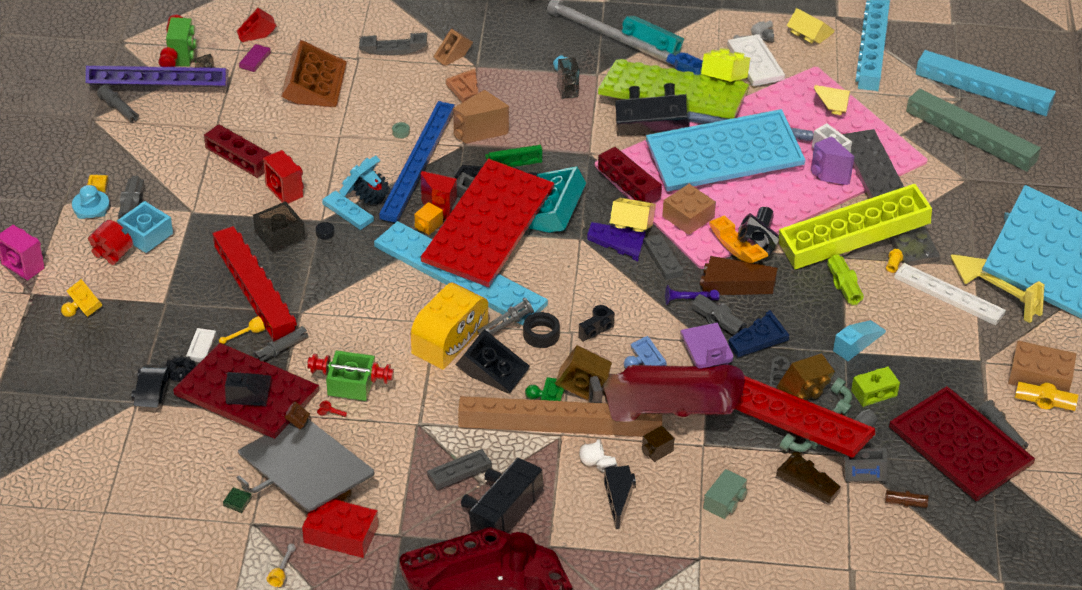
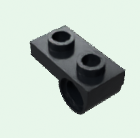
(601, 321)

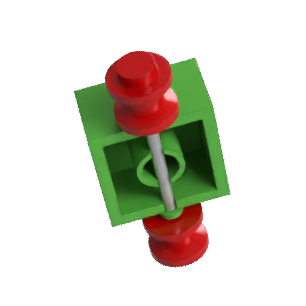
(179, 42)
(350, 373)

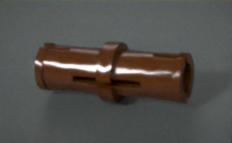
(906, 498)

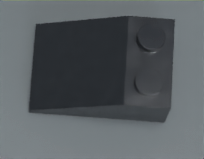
(492, 363)

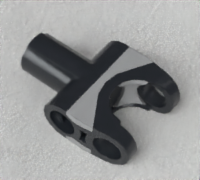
(759, 229)

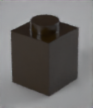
(658, 443)

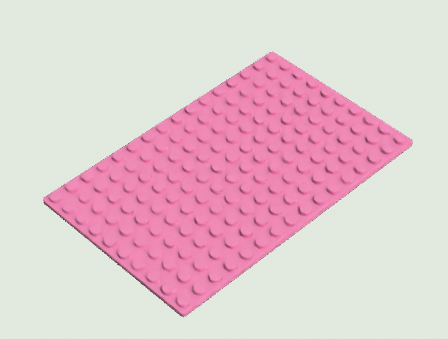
(790, 192)

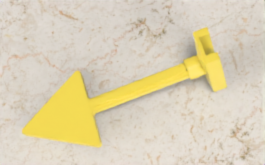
(1033, 297)

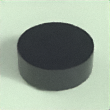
(324, 230)

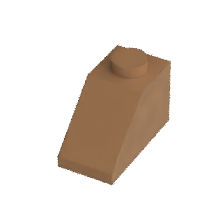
(452, 48)

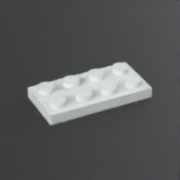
(763, 66)

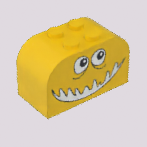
(448, 325)

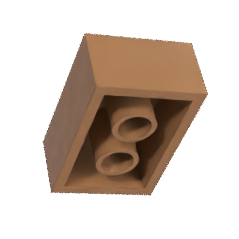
(1041, 365)

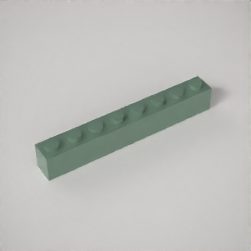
(973, 129)

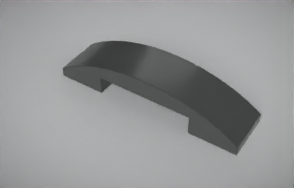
(393, 47)

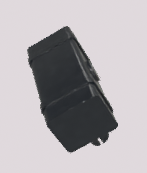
(652, 113)
(506, 498)

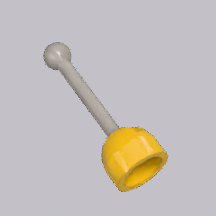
(277, 576)

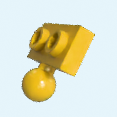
(83, 298)

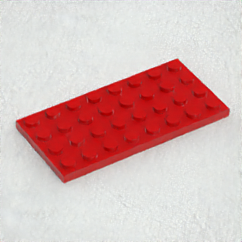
(487, 222)

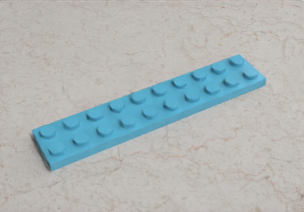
(408, 247)

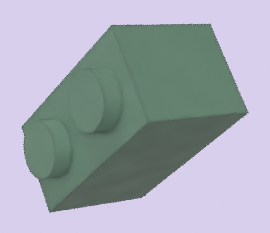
(725, 494)

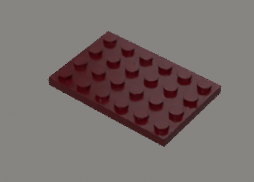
(207, 389)
(961, 443)

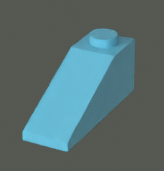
(856, 338)

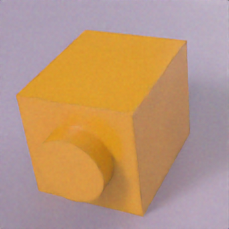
(428, 218)

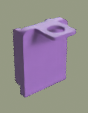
(707, 345)

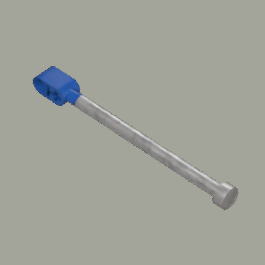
(681, 61)

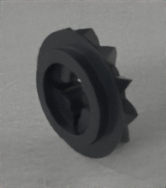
(180, 373)

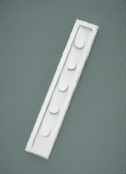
(950, 294)

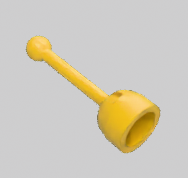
(255, 325)

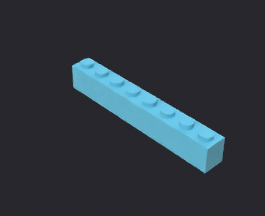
(985, 83)

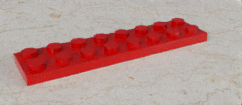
(804, 418)

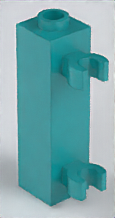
(652, 34)

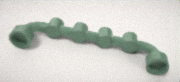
(842, 407)

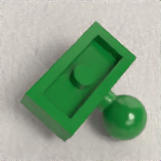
(550, 392)

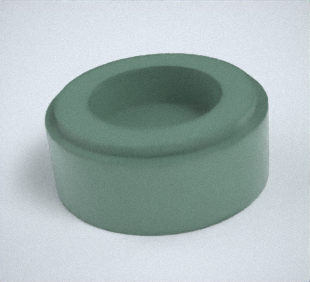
(400, 130)

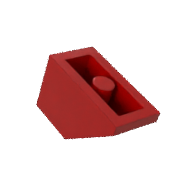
(257, 26)

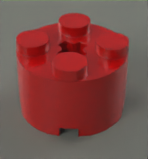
(110, 241)

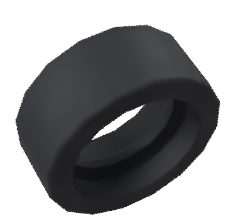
(541, 340)

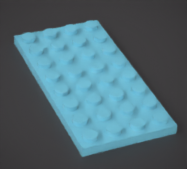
(725, 150)

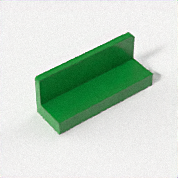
(517, 156)

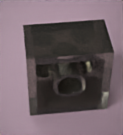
(279, 226)

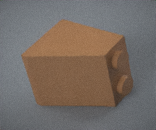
(481, 118)

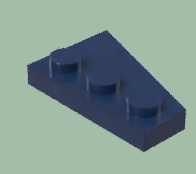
(762, 334)

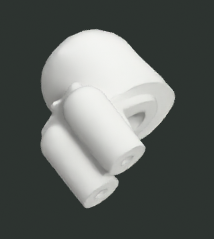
(593, 454)

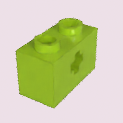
(875, 386)

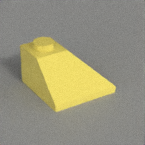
(834, 99)

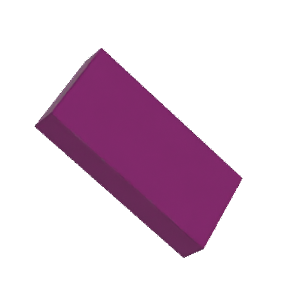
(254, 57)

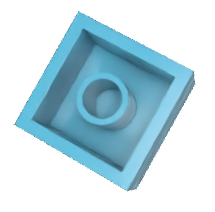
(146, 226)

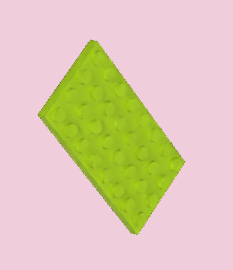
(704, 93)

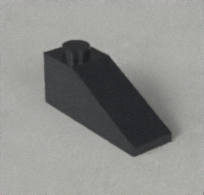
(619, 486)

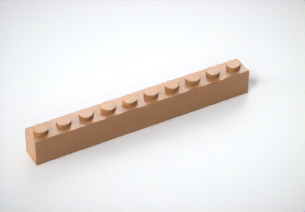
(549, 417)

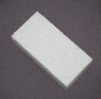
(201, 344)

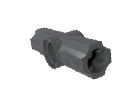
(131, 196)
(718, 314)

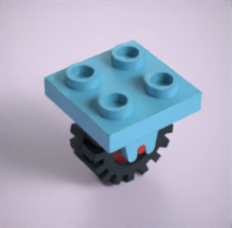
(366, 182)

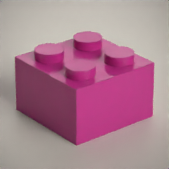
(21, 252)

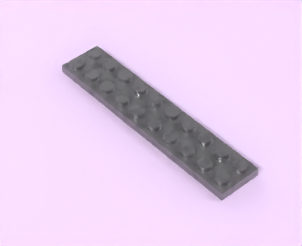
(880, 178)

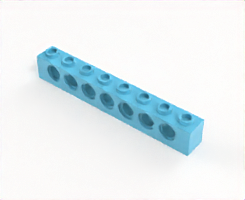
(872, 44)

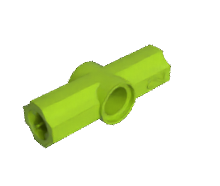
(845, 279)

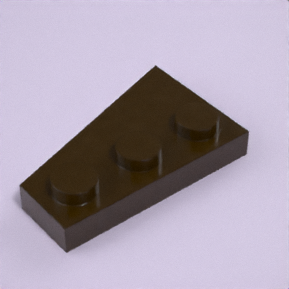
(808, 478)

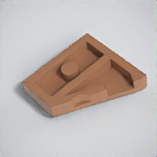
(463, 85)

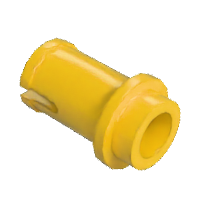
(895, 257)

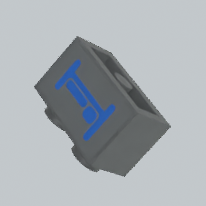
(867, 465)

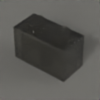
(568, 78)

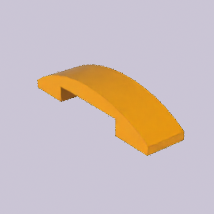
(725, 232)

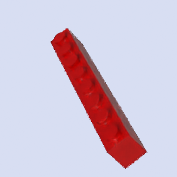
(253, 283)

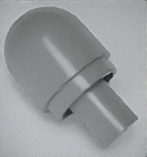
(760, 27)

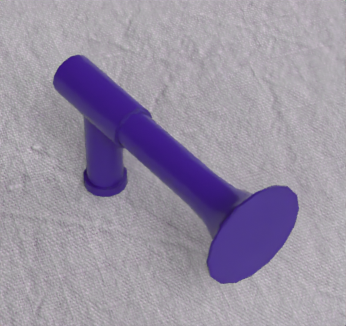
(671, 295)

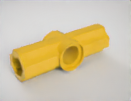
(1046, 396)

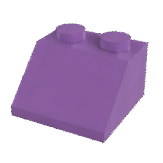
(832, 161)

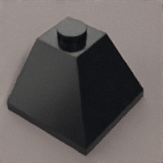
(247, 388)

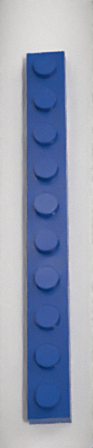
(416, 162)

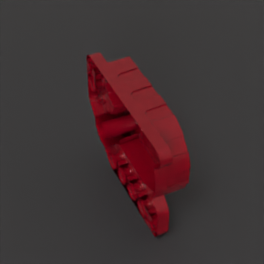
(504, 564)

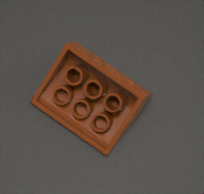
(313, 76)

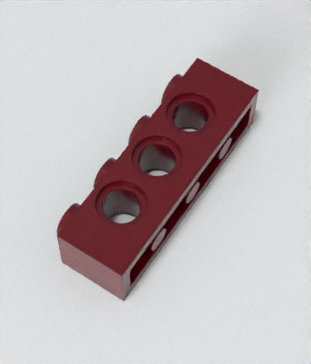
(236, 150)
(629, 176)

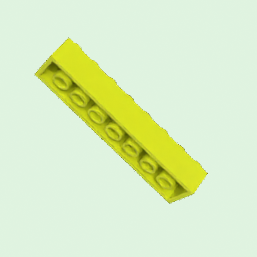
(855, 226)

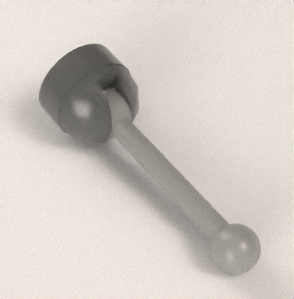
(767, 35)

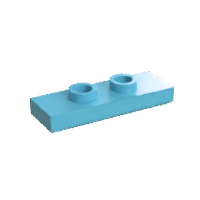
(347, 210)

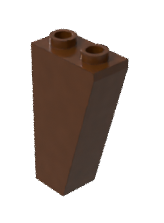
(737, 277)

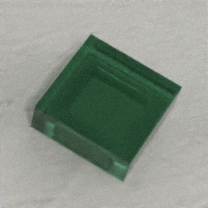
(237, 500)

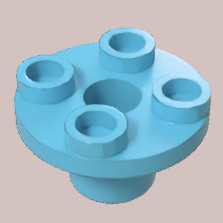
(90, 203)

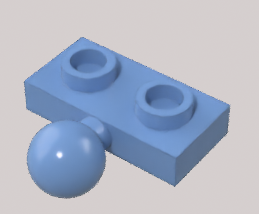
(646, 354)

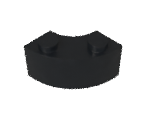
(150, 386)

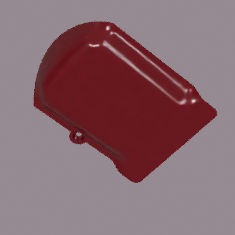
(673, 391)

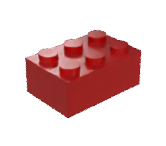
(341, 527)

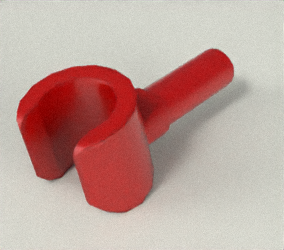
(327, 407)

